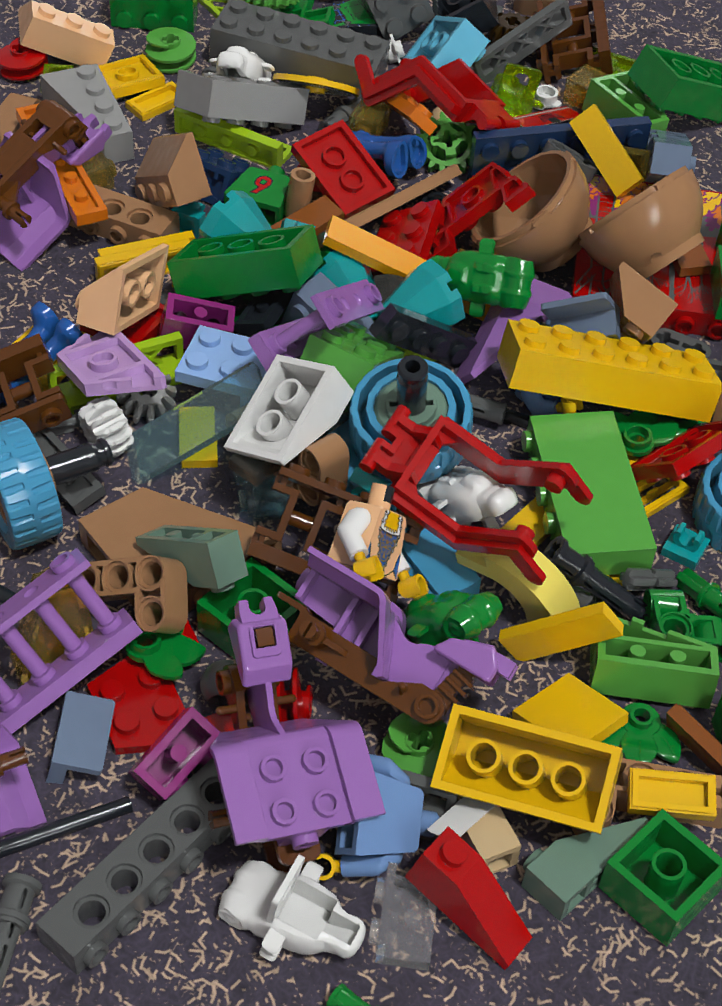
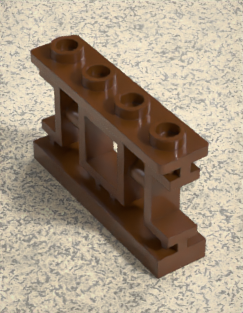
(577, 50)
(31, 359)
(331, 488)

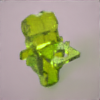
(516, 96)

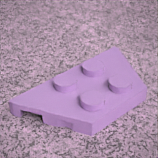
(109, 366)

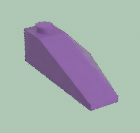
(494, 324)

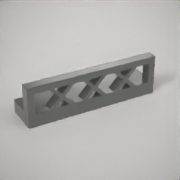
(524, 40)

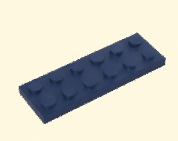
(515, 145)

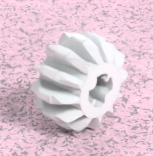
(106, 420)

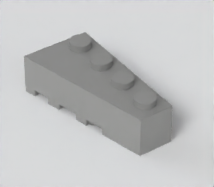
(87, 92)
(241, 100)

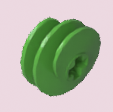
(170, 49)
(413, 744)

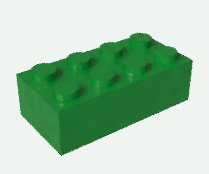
(679, 82)
(246, 263)

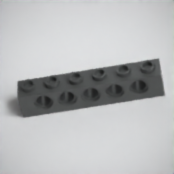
(128, 865)

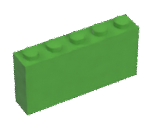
(615, 522)

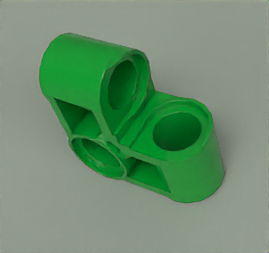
(669, 611)

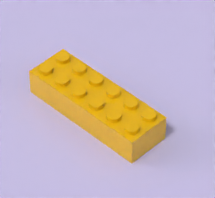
(608, 370)

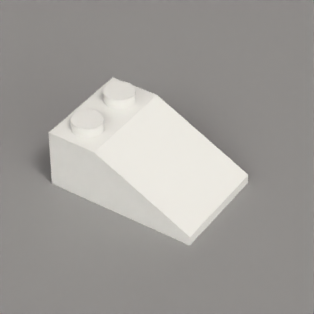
(289, 410)

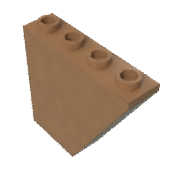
(113, 528)

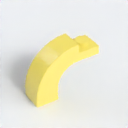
(537, 600)

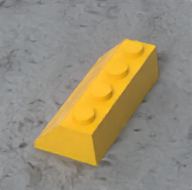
(527, 768)

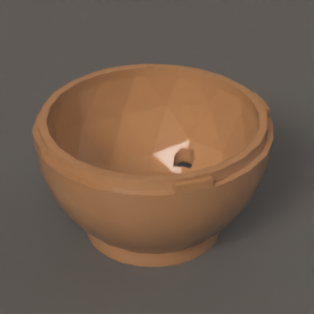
(549, 223)
(649, 227)

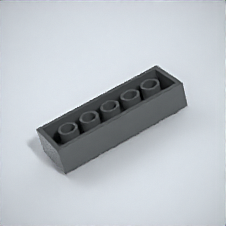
(297, 43)

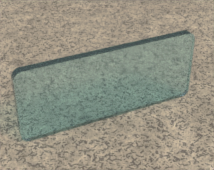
(192, 424)

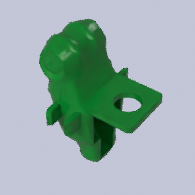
(489, 278)
(450, 615)

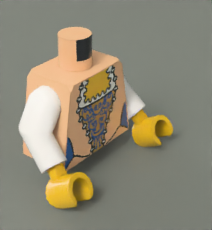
(372, 542)

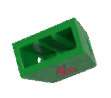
(266, 188)

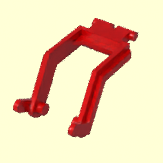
(451, 87)
(413, 451)

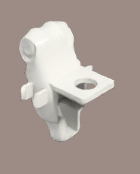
(241, 63)
(469, 496)
(290, 911)

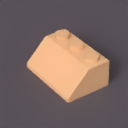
(64, 34)
(124, 293)

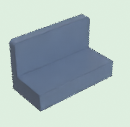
(586, 313)
(81, 736)

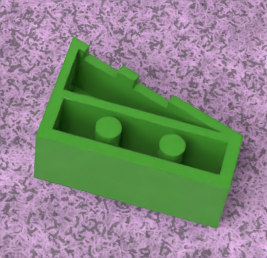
(620, 99)
(655, 666)

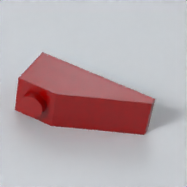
(470, 896)

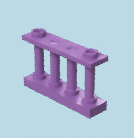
(333, 310)
(80, 654)

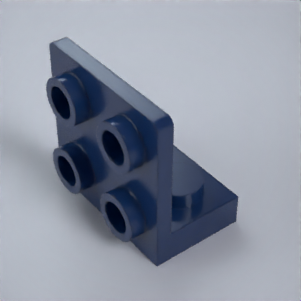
(220, 172)

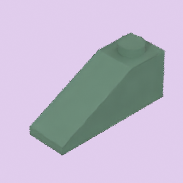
(209, 554)
(574, 866)

